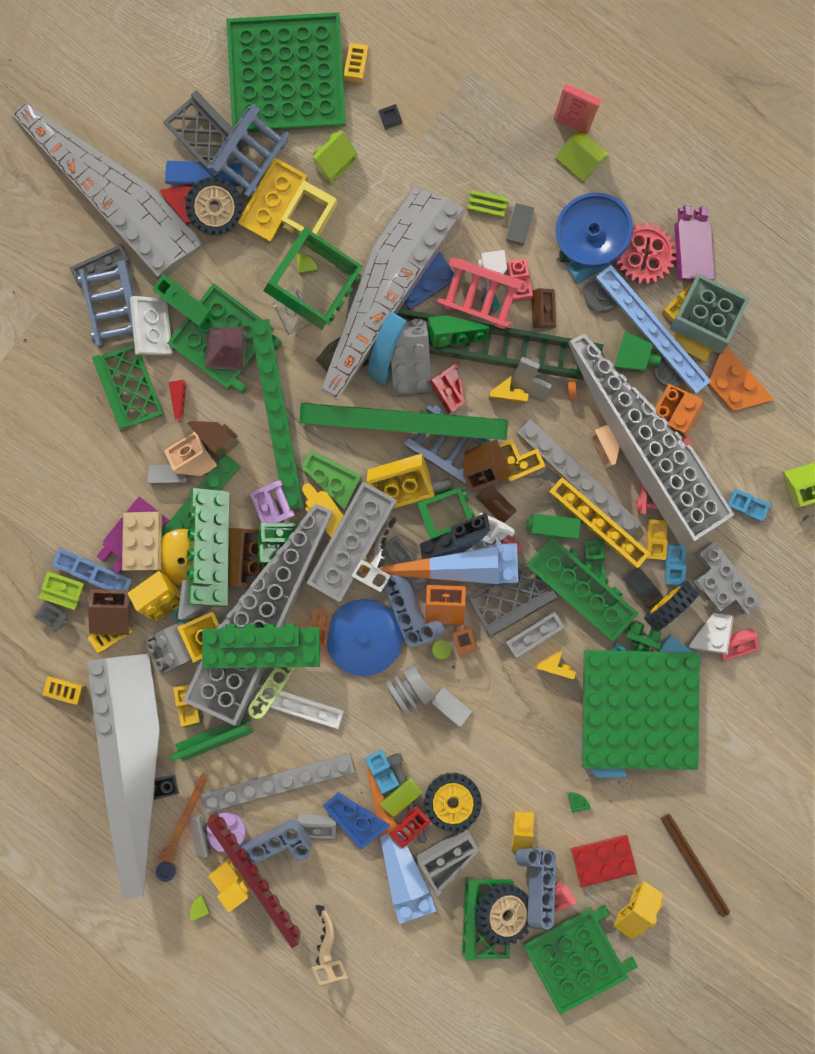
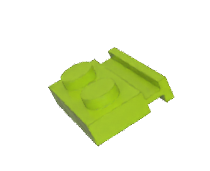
(62, 590)

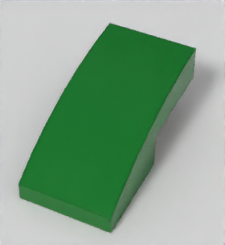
(595, 555)

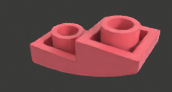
(519, 270)

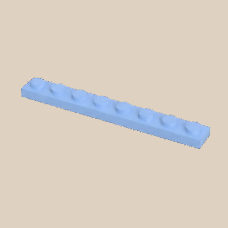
(652, 329)

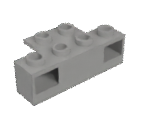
(724, 582)

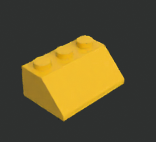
(403, 480)

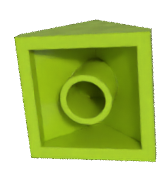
(581, 155)

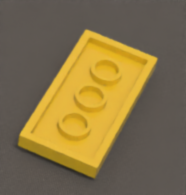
(271, 200)

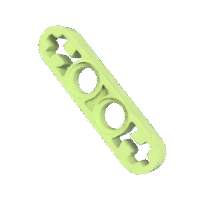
(276, 687)

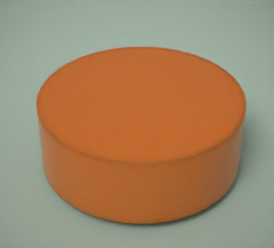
(572, 389)

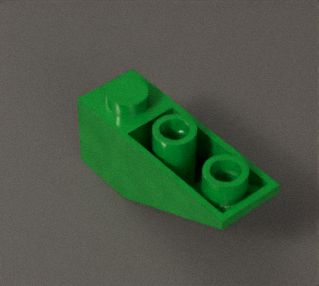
(181, 299)
(452, 331)

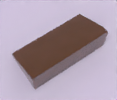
(543, 308)
(496, 503)

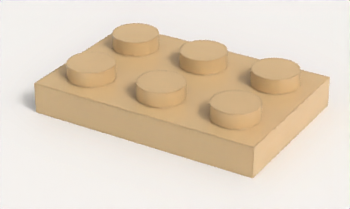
(142, 541)

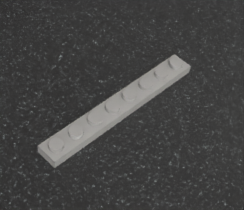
(577, 476)
(277, 782)

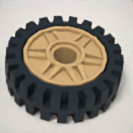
(198, 209)
(491, 909)

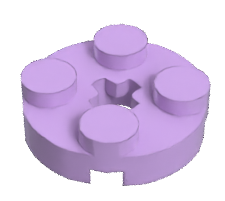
(234, 823)

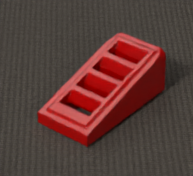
(178, 394)
(414, 832)

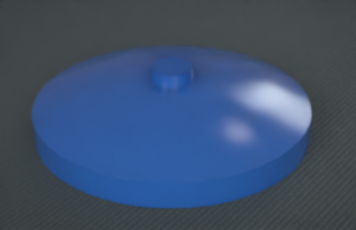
(594, 230)
(364, 637)

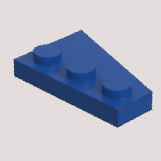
(355, 820)

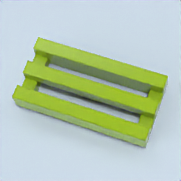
(470, 207)

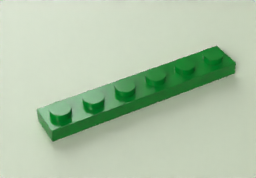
(214, 480)

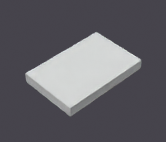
(150, 326)

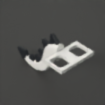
(378, 561)

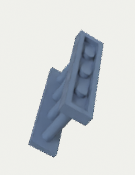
(230, 149)
(126, 291)
(431, 454)

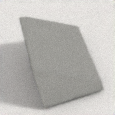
(164, 475)
(451, 707)
(318, 826)
(200, 836)

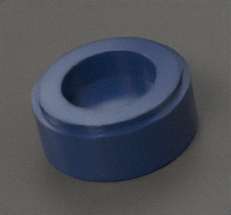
(165, 871)

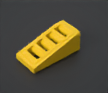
(353, 76)
(93, 639)
(78, 692)

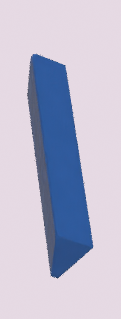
(190, 172)

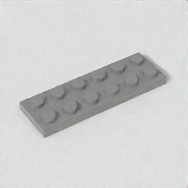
(351, 541)

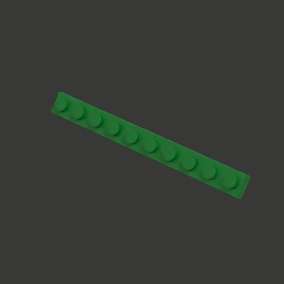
(276, 412)

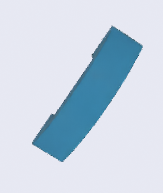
(383, 348)

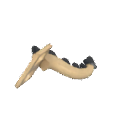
(324, 949)

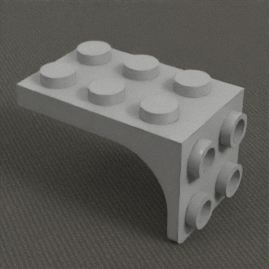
(412, 360)

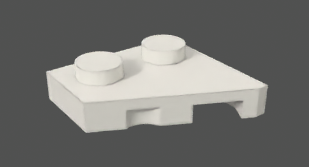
(714, 634)

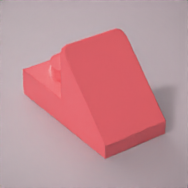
(563, 897)

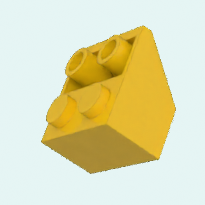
(155, 597)

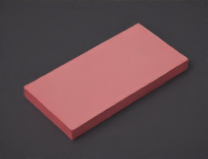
(577, 108)

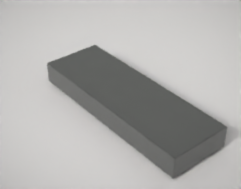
(101, 263)
(400, 554)

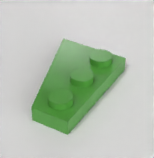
(332, 477)

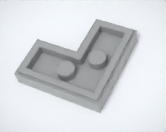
(525, 379)

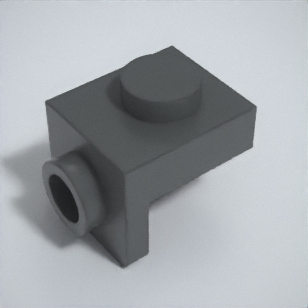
(51, 616)

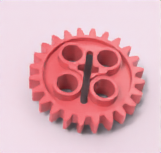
(660, 257)

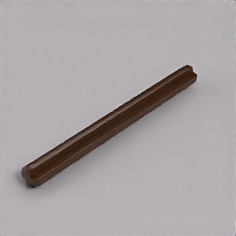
(695, 865)

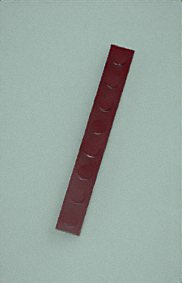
(251, 875)

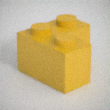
(520, 465)
(231, 885)
(640, 912)

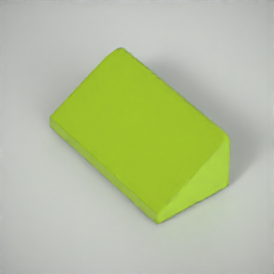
(401, 797)

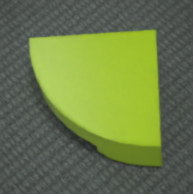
(305, 264)
(199, 908)

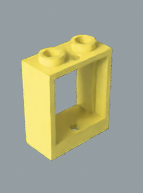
(319, 196)

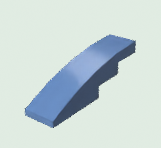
(90, 571)

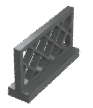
(214, 119)
(517, 614)

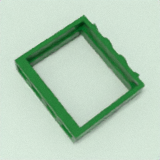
(329, 253)

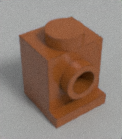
(469, 645)

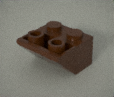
(485, 466)
(109, 612)

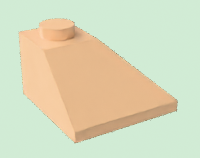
(605, 445)
(190, 456)

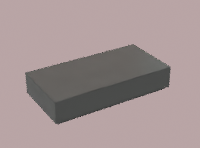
(520, 224)

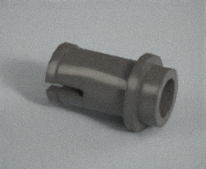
(441, 486)

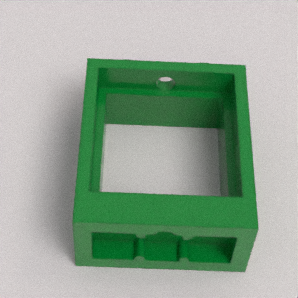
(463, 497)
(553, 526)

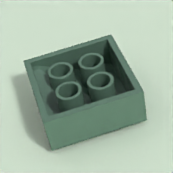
(710, 314)

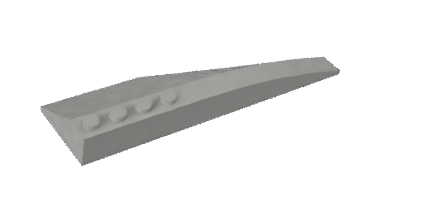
(656, 453)
(128, 753)

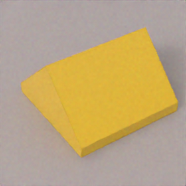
(192, 634)

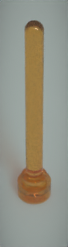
(168, 853)

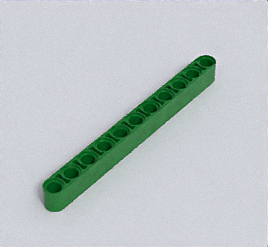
(404, 421)

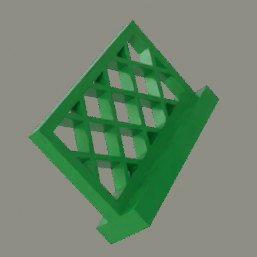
(111, 391)
(212, 739)
(470, 933)

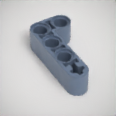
(400, 590)
(285, 839)
(541, 885)

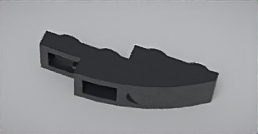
(459, 539)

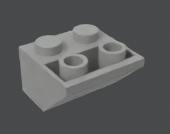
(168, 649)

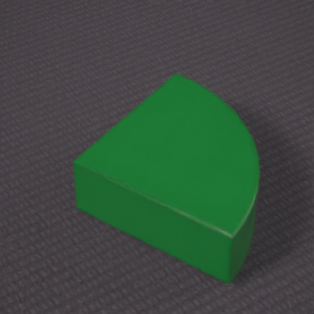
(577, 802)

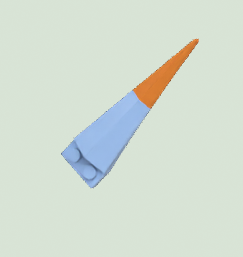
(482, 565)
(407, 886)

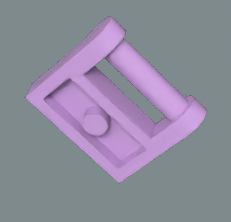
(266, 505)

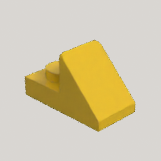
(503, 393)
(551, 663)
(522, 830)

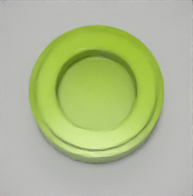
(441, 649)

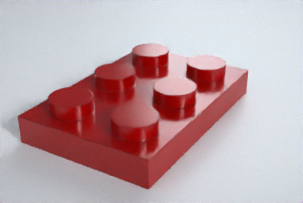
(603, 860)

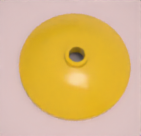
(174, 546)

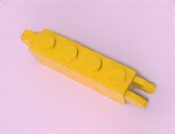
(324, 500)

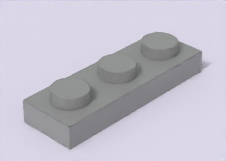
(535, 634)

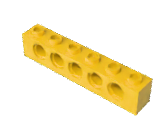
(598, 523)

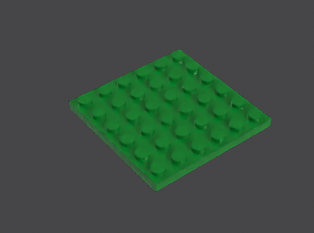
(287, 70)
(640, 710)

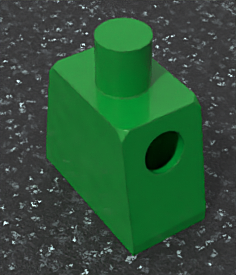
(635, 355)

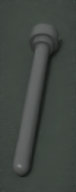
(395, 762)

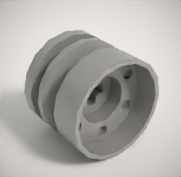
(410, 690)

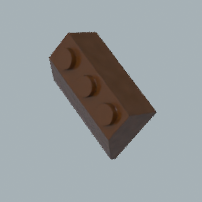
(217, 437)
(243, 557)

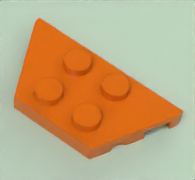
(735, 383)

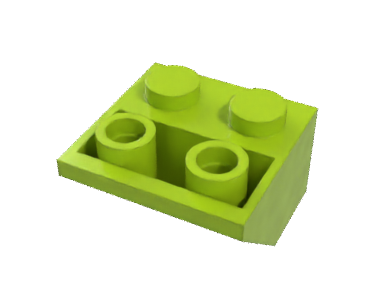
(334, 157)
(801, 484)

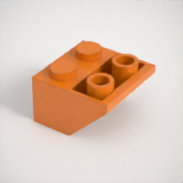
(679, 409)
(445, 604)

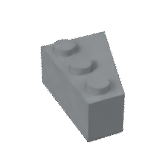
(446, 858)

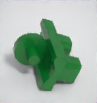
(635, 633)

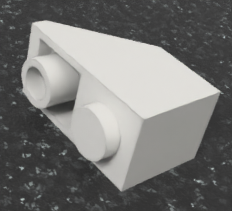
(494, 261)

